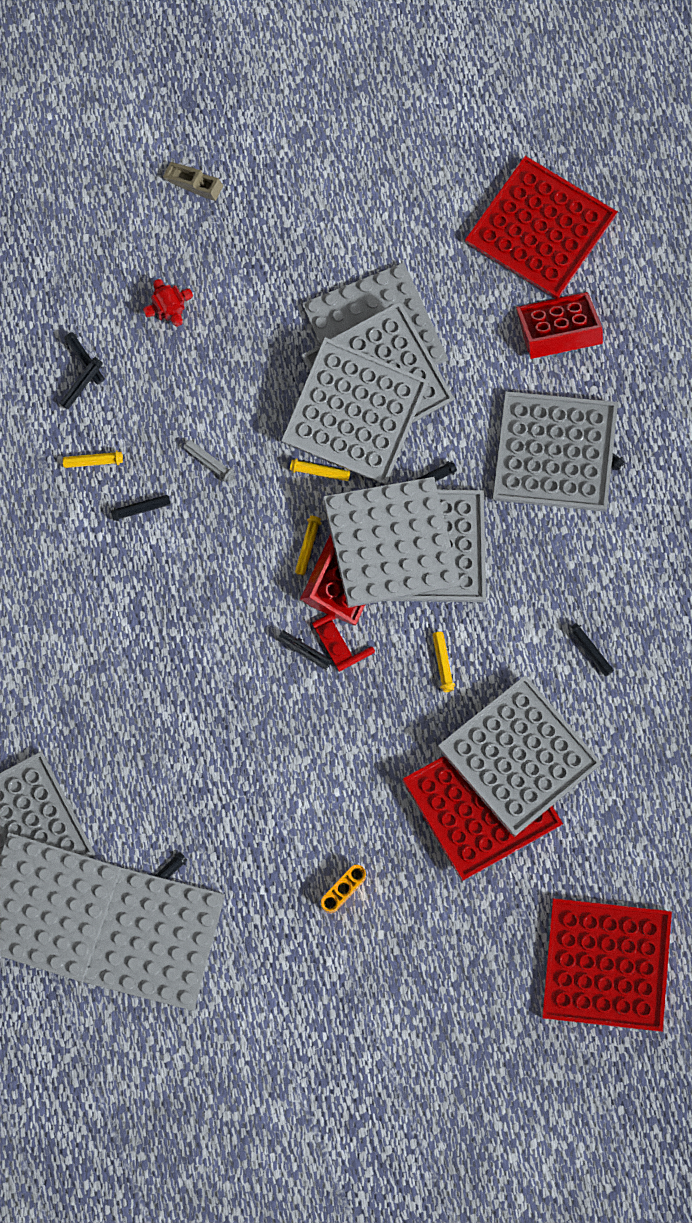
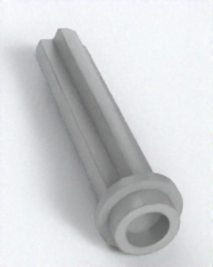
(227, 474)

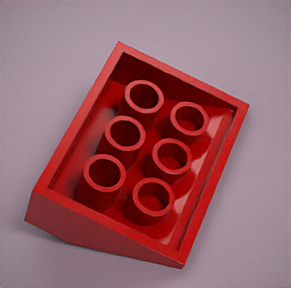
(560, 325)
(326, 589)

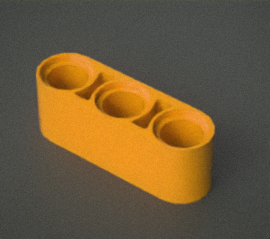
(348, 880)

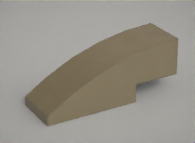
(193, 180)

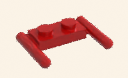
(335, 644)

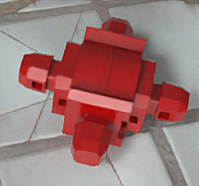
(167, 302)

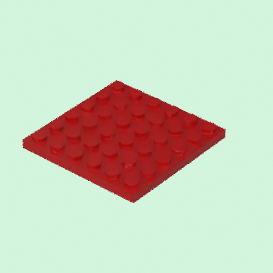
(541, 227)
(464, 823)
(607, 965)

